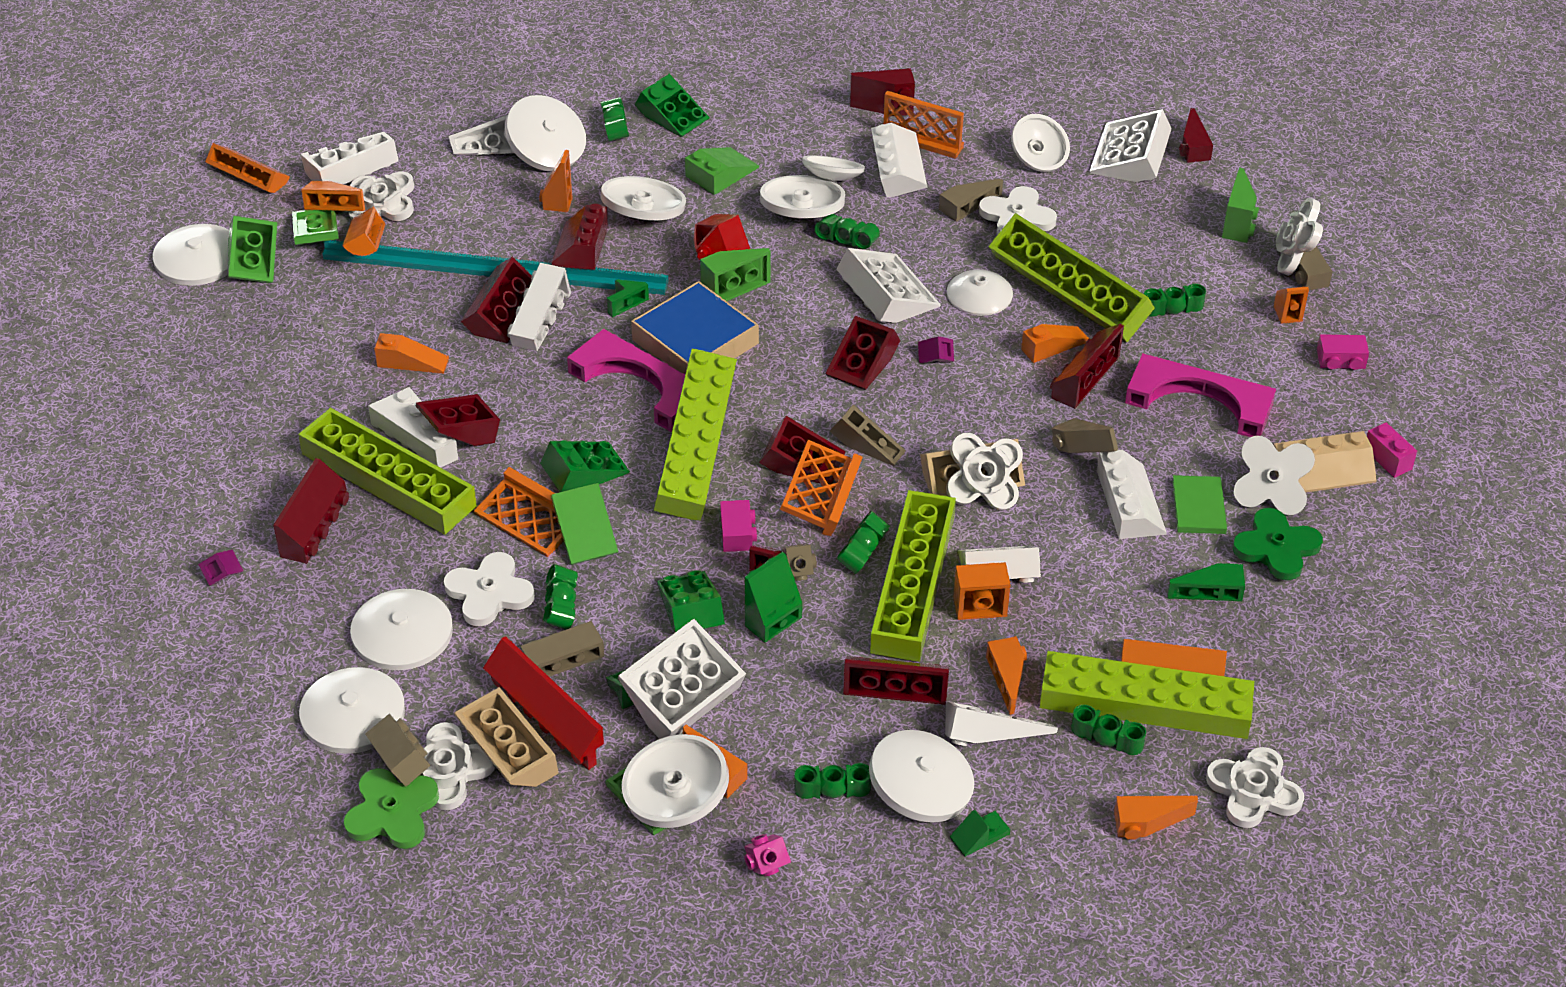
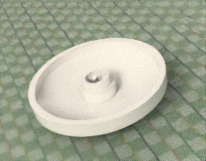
(541, 131)
(802, 196)
(643, 198)
(193, 254)
(401, 629)
(346, 706)
(921, 776)
(675, 781)

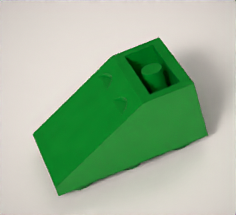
(670, 106)
(581, 463)
(691, 598)
(771, 598)

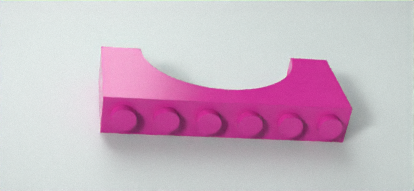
(611, 354)
(1159, 377)

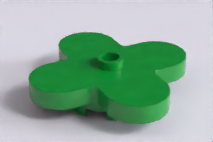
(1277, 544)

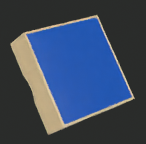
(697, 321)

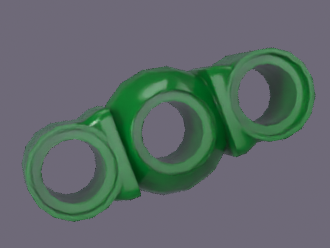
(614, 119)
(847, 231)
(1175, 300)
(863, 542)
(560, 597)
(1108, 730)
(832, 781)

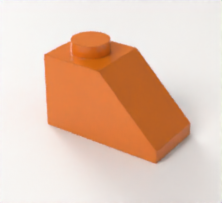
(1291, 304)

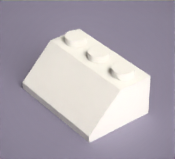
(1021, 561)

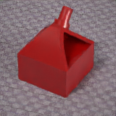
(718, 234)

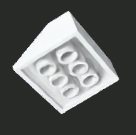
(1132, 147)
(885, 285)
(681, 680)

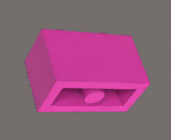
(1342, 351)
(1391, 450)
(737, 525)

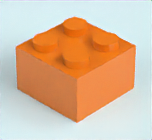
(981, 591)

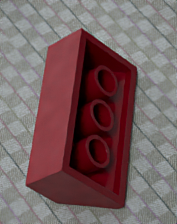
(582, 238)
(498, 301)
(1088, 367)
(310, 512)
(895, 680)

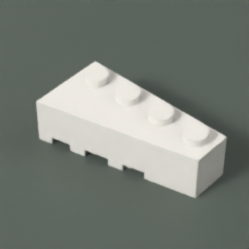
(351, 159)
(539, 306)
(404, 422)

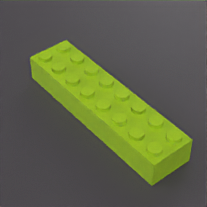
(1071, 276)
(695, 435)
(388, 470)
(913, 576)
(1149, 694)

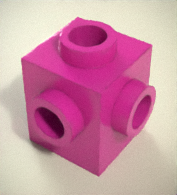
(766, 854)

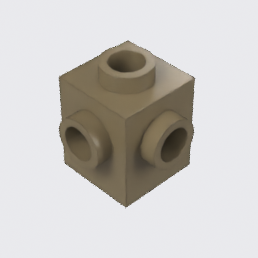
(808, 560)

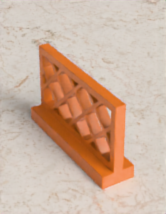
(928, 141)
(526, 490)
(837, 497)

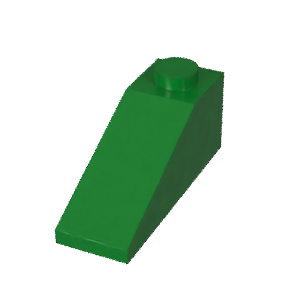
(1213, 582)

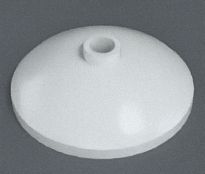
(1046, 137)
(832, 168)
(979, 292)

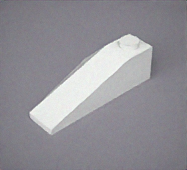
(482, 139)
(975, 725)

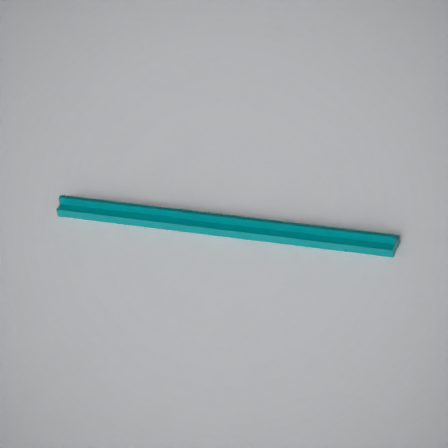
(485, 265)

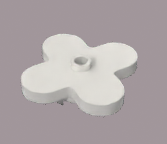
(386, 195)
(1021, 201)
(1298, 236)
(997, 460)
(1258, 486)
(489, 589)
(453, 764)
(1254, 787)

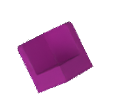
(936, 349)
(220, 566)

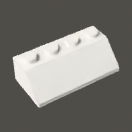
(898, 159)
(1129, 496)

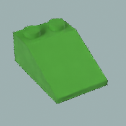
(717, 168)
(1241, 210)
(251, 249)
(736, 271)

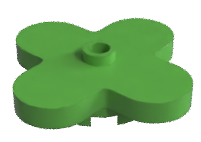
(391, 808)

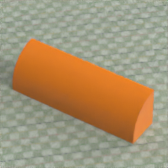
(246, 168)
(364, 233)
(1174, 656)

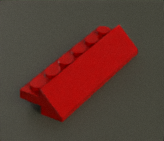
(545, 702)

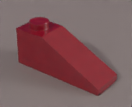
(1196, 142)

